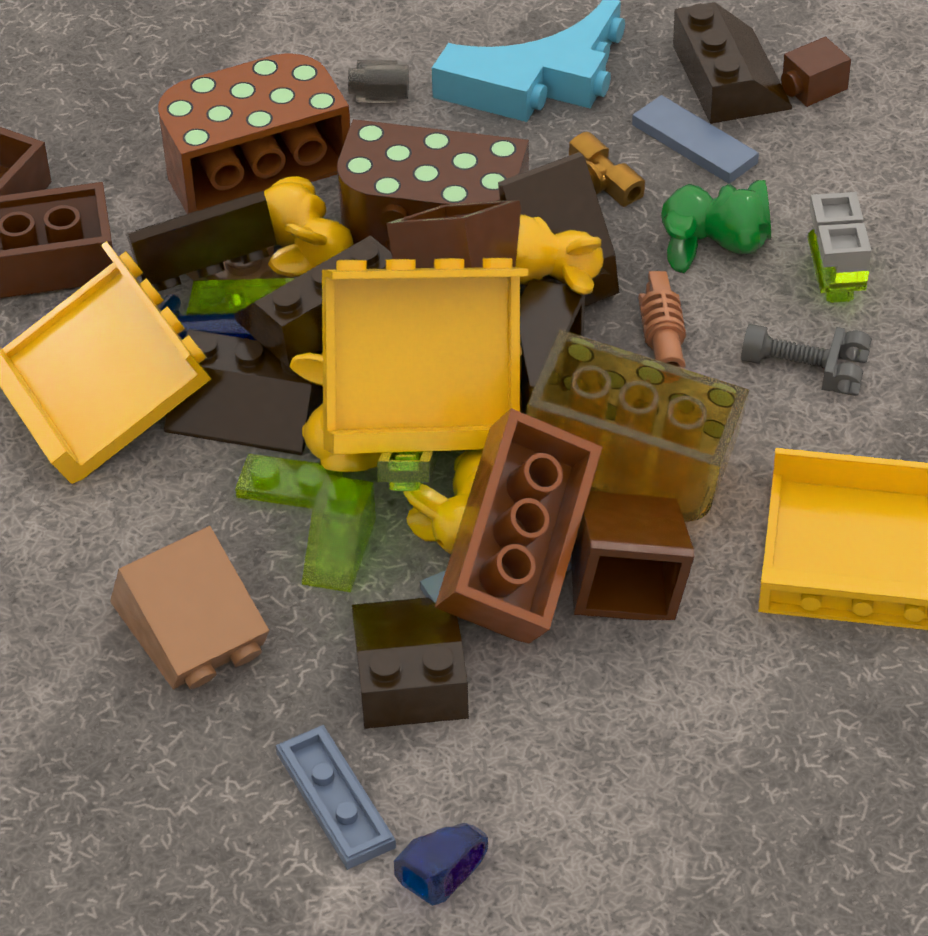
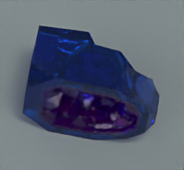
(440, 861)

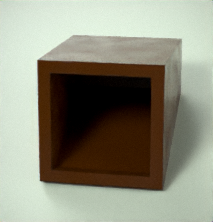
(458, 231)
(630, 557)

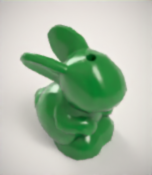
(734, 220)

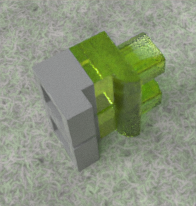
(839, 245)

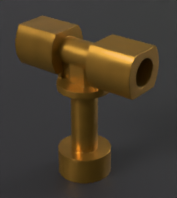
(618, 181)

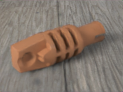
(662, 319)

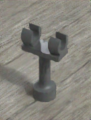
(759, 344)

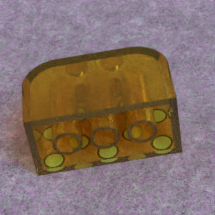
(656, 422)

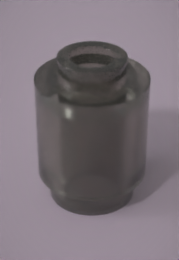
(379, 81)

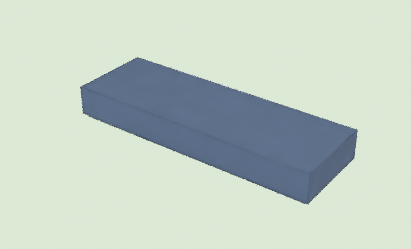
(695, 139)
(335, 797)

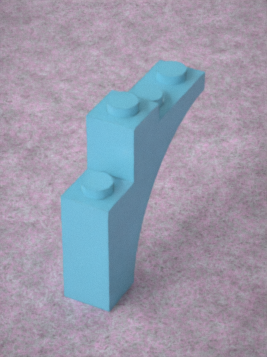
(522, 76)

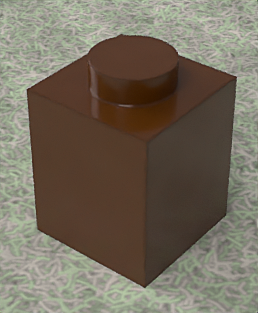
(815, 71)

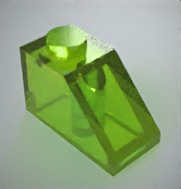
(339, 532)

